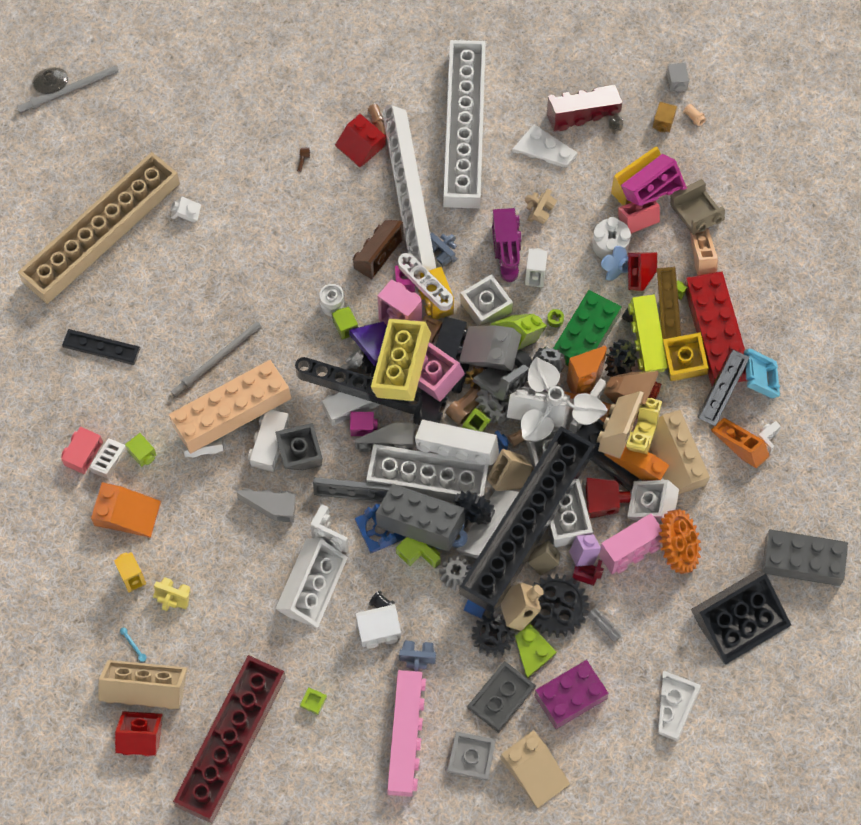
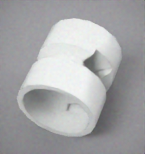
(331, 299)

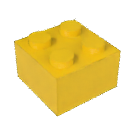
(430, 308)
(685, 357)

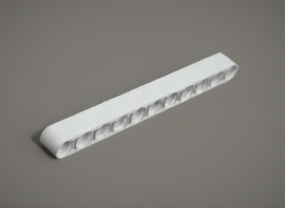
(408, 186)

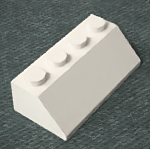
(457, 442)
(311, 582)

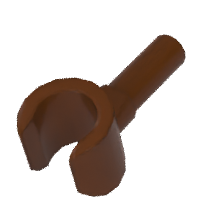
(304, 153)

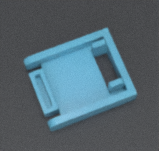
(756, 374)

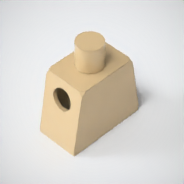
(509, 471)
(521, 605)

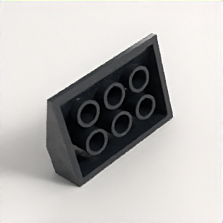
(741, 616)

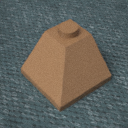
(631, 383)

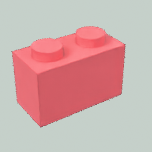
(639, 217)
(81, 450)

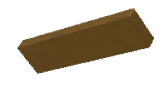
(668, 302)

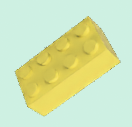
(401, 359)

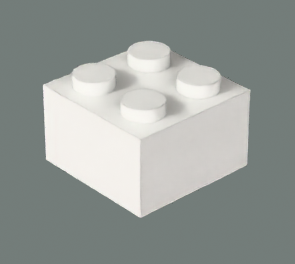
(486, 301)

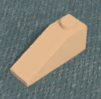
(704, 253)

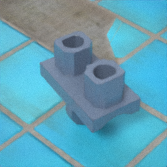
(446, 253)
(417, 659)

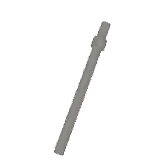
(35, 102)
(188, 381)

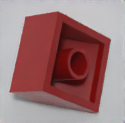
(360, 140)
(138, 733)

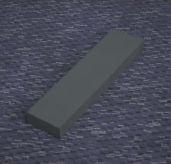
(350, 489)

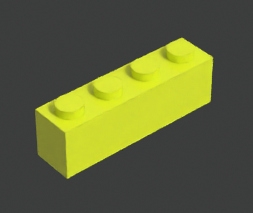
(648, 333)

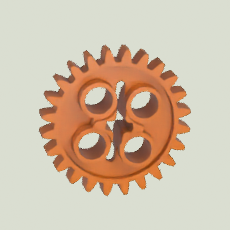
(679, 541)

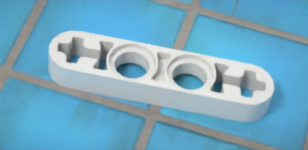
(425, 281)

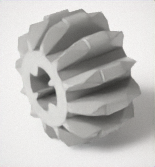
(447, 571)

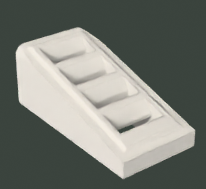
(106, 473)

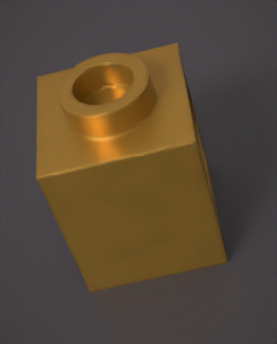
(664, 117)

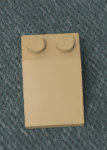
(535, 769)

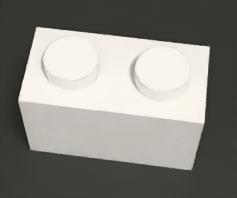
(536, 267)

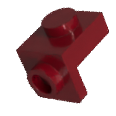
(589, 573)

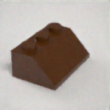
(378, 248)

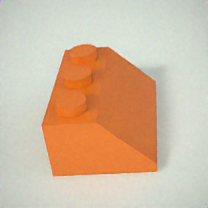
(586, 370)

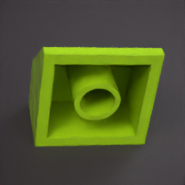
(528, 325)

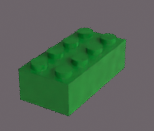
(588, 326)

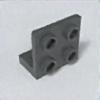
(500, 382)

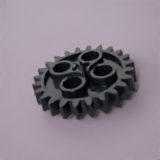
(561, 588)

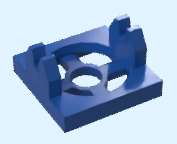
(384, 541)

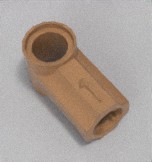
(461, 409)

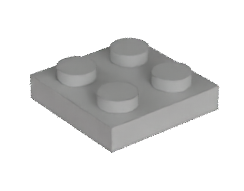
(471, 756)

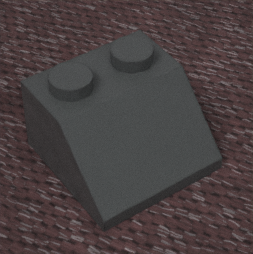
(299, 447)

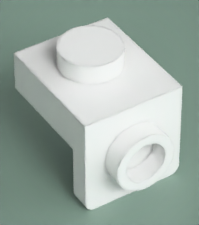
(185, 209)
(768, 433)

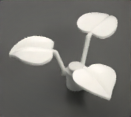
(546, 376)

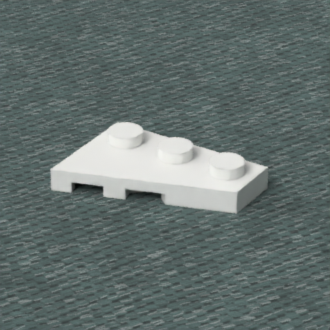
(541, 145)

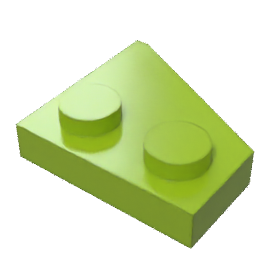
(533, 649)

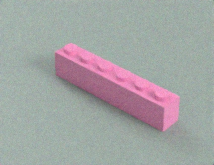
(405, 733)

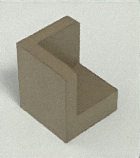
(544, 558)

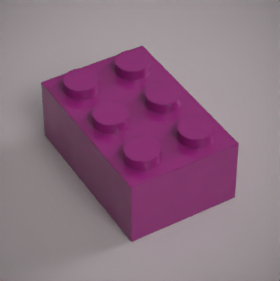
(571, 694)

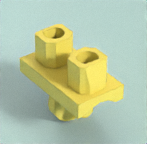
(171, 596)

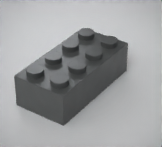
(420, 517)
(805, 557)

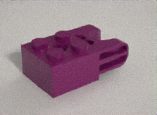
(507, 242)

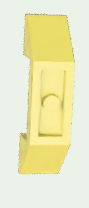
(646, 426)

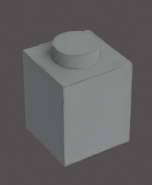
(677, 77)

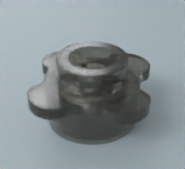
(615, 123)

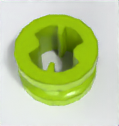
(557, 313)

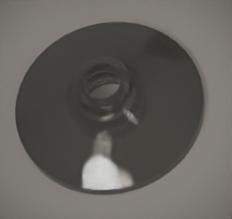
(50, 80)

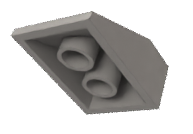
(490, 347)

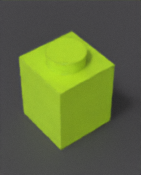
(344, 321)
(141, 450)

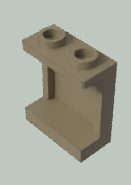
(696, 207)

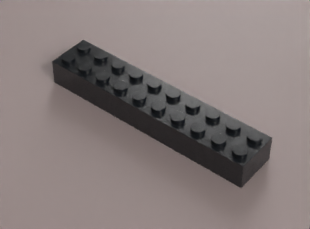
(526, 520)

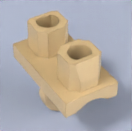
(544, 200)

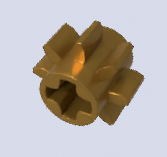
(470, 376)

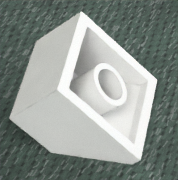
(653, 498)
(378, 626)

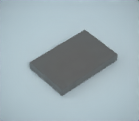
(501, 696)

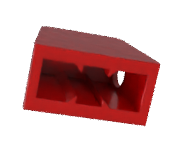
(604, 497)

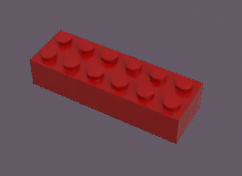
(715, 319)

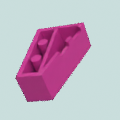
(654, 180)

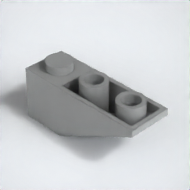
(393, 435)
(273, 505)

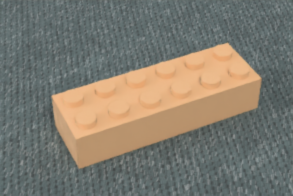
(230, 406)

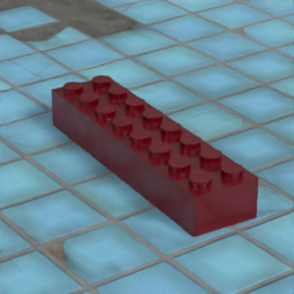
(229, 739)

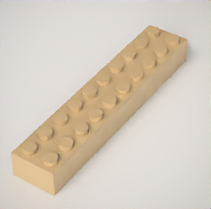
(99, 228)

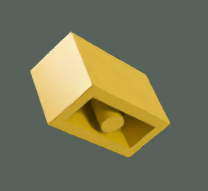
(129, 571)

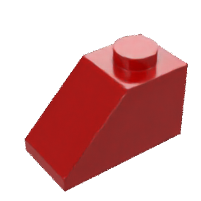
(641, 269)

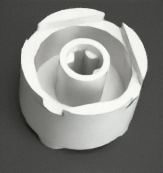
(609, 234)

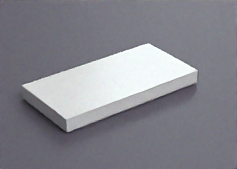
(480, 534)

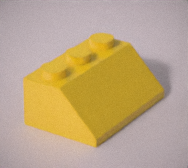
(629, 171)

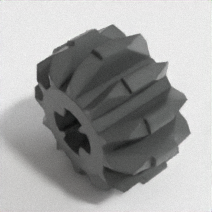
(551, 356)

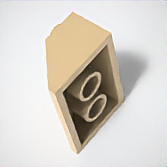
(619, 424)

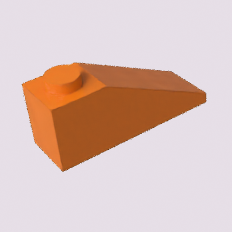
(741, 442)
(644, 466)

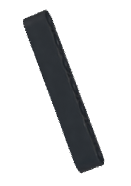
(347, 386)

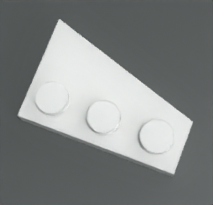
(676, 704)

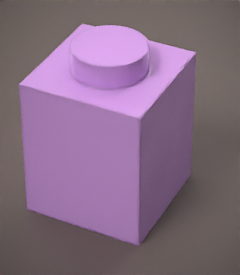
(585, 550)

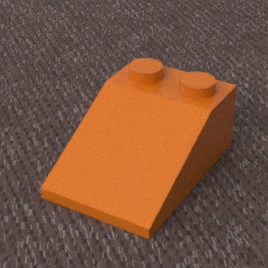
(125, 510)

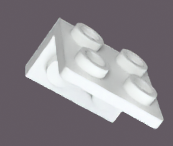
(320, 529)

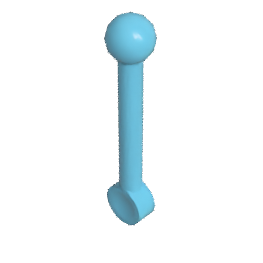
(142, 657)

